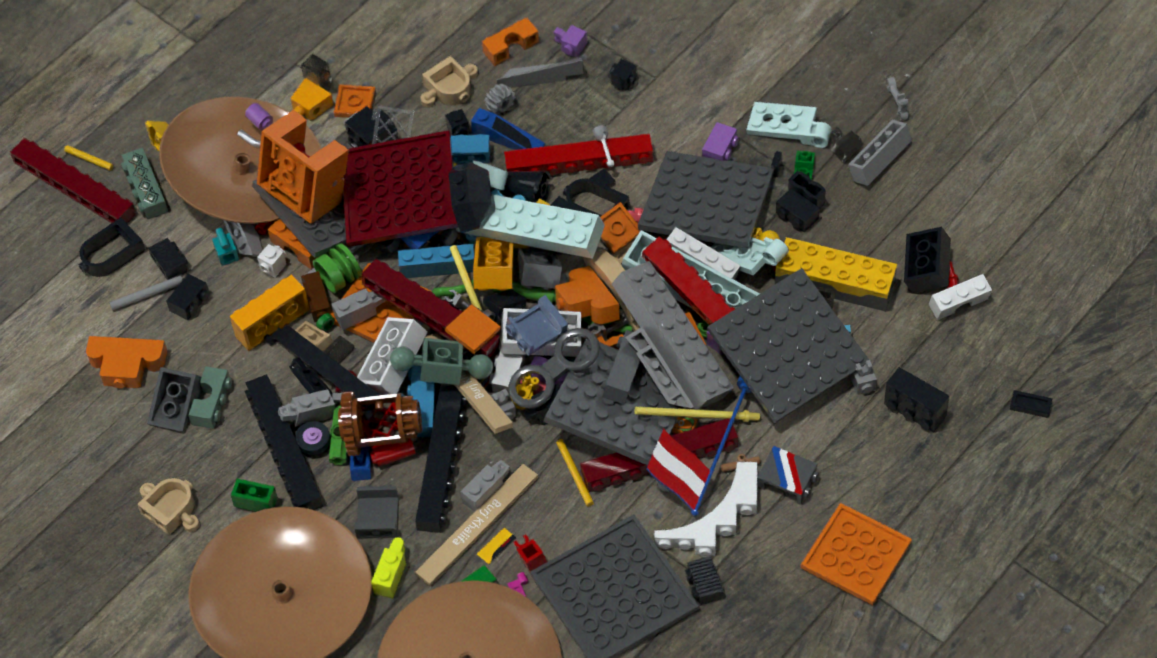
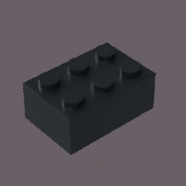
(927, 260)
(916, 399)

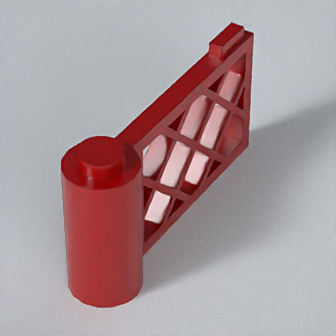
(387, 453)

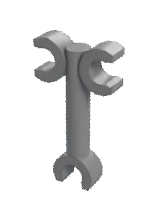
(899, 98)

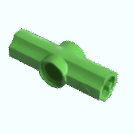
(338, 452)

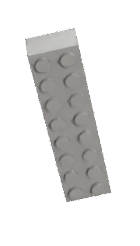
(672, 335)

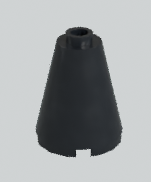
(529, 184)

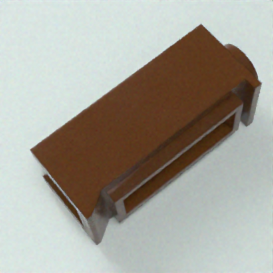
(316, 295)

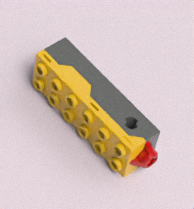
(851, 275)

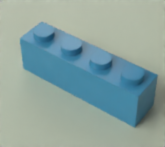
(470, 148)
(434, 261)
(426, 394)

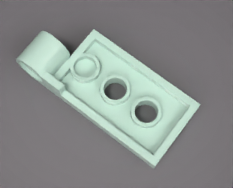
(800, 127)
(754, 256)

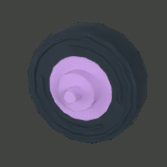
(313, 438)

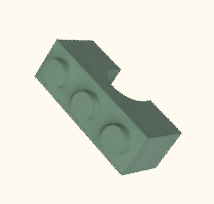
(207, 411)

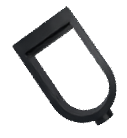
(595, 188)
(109, 266)

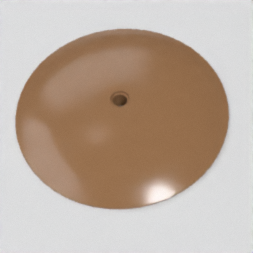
(214, 165)
(271, 551)
(470, 622)

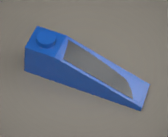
(502, 131)

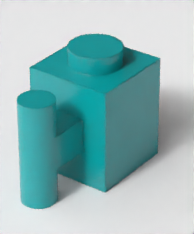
(225, 247)

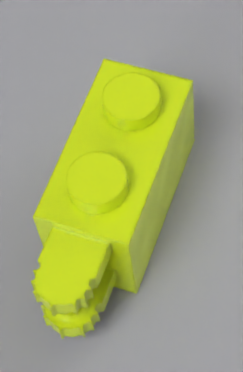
(389, 569)

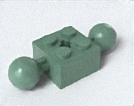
(441, 362)

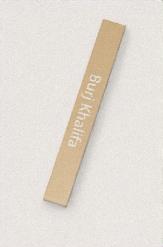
(481, 400)
(476, 525)

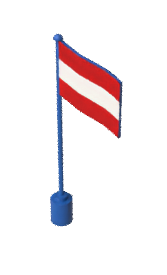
(681, 469)

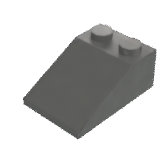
(538, 268)
(173, 399)

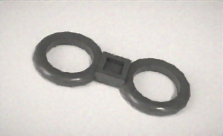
(554, 368)

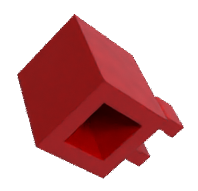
(530, 553)

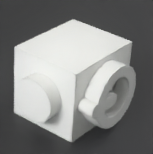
(272, 260)

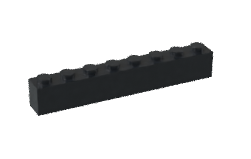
(284, 445)
(440, 460)

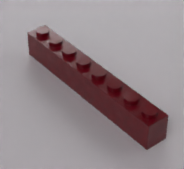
(72, 182)
(417, 301)
(617, 468)

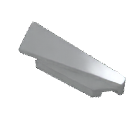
(541, 73)

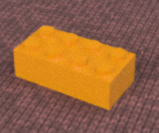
(493, 264)
(269, 311)

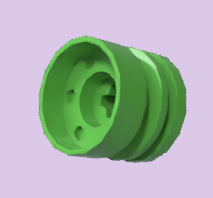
(337, 267)

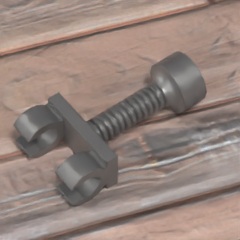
(463, 303)
(602, 331)

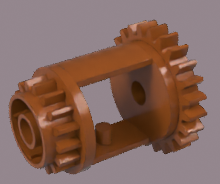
(353, 427)

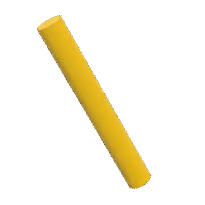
(85, 156)

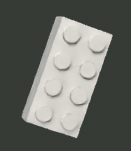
(571, 347)
(377, 369)

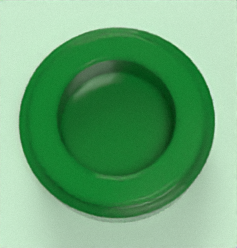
(325, 322)

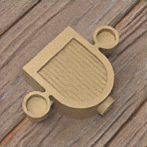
(448, 83)
(169, 505)

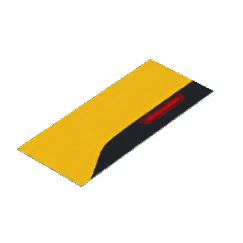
(496, 545)

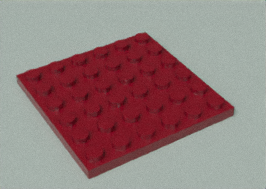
(398, 189)

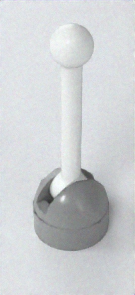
(601, 134)

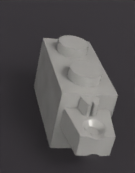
(356, 308)
(308, 408)
(484, 485)

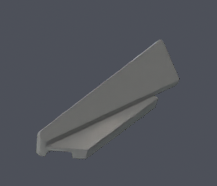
(244, 237)
(658, 369)

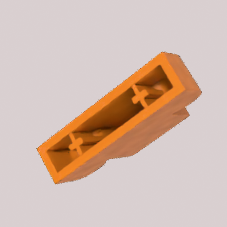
(587, 295)
(125, 359)

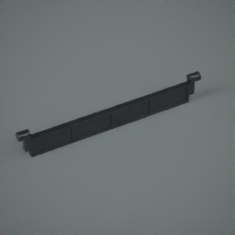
(324, 365)

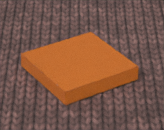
(353, 99)
(619, 228)
(472, 329)

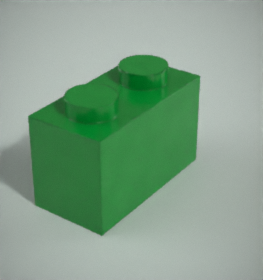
(253, 495)

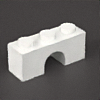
(971, 291)

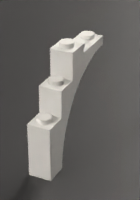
(722, 520)

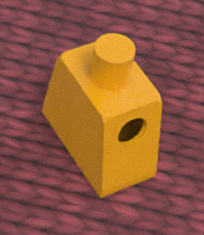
(311, 100)

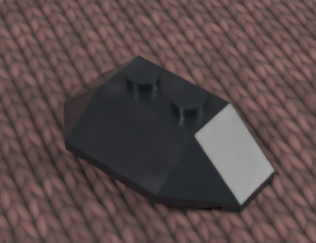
(470, 195)

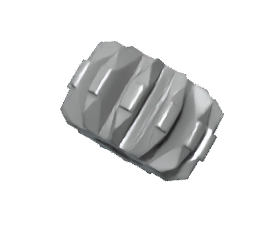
(499, 98)

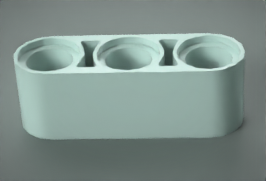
(497, 176)

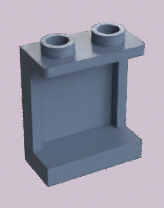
(537, 326)

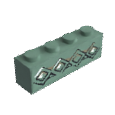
(144, 183)

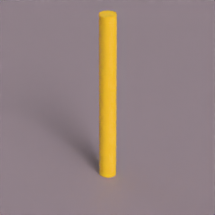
(574, 472)

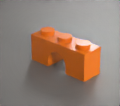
(520, 33)
(282, 236)

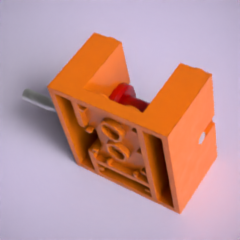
(299, 181)

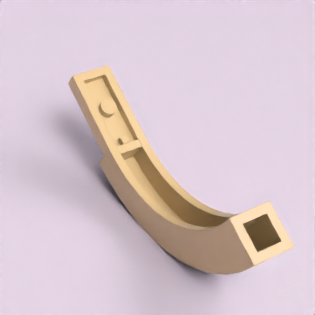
(608, 270)

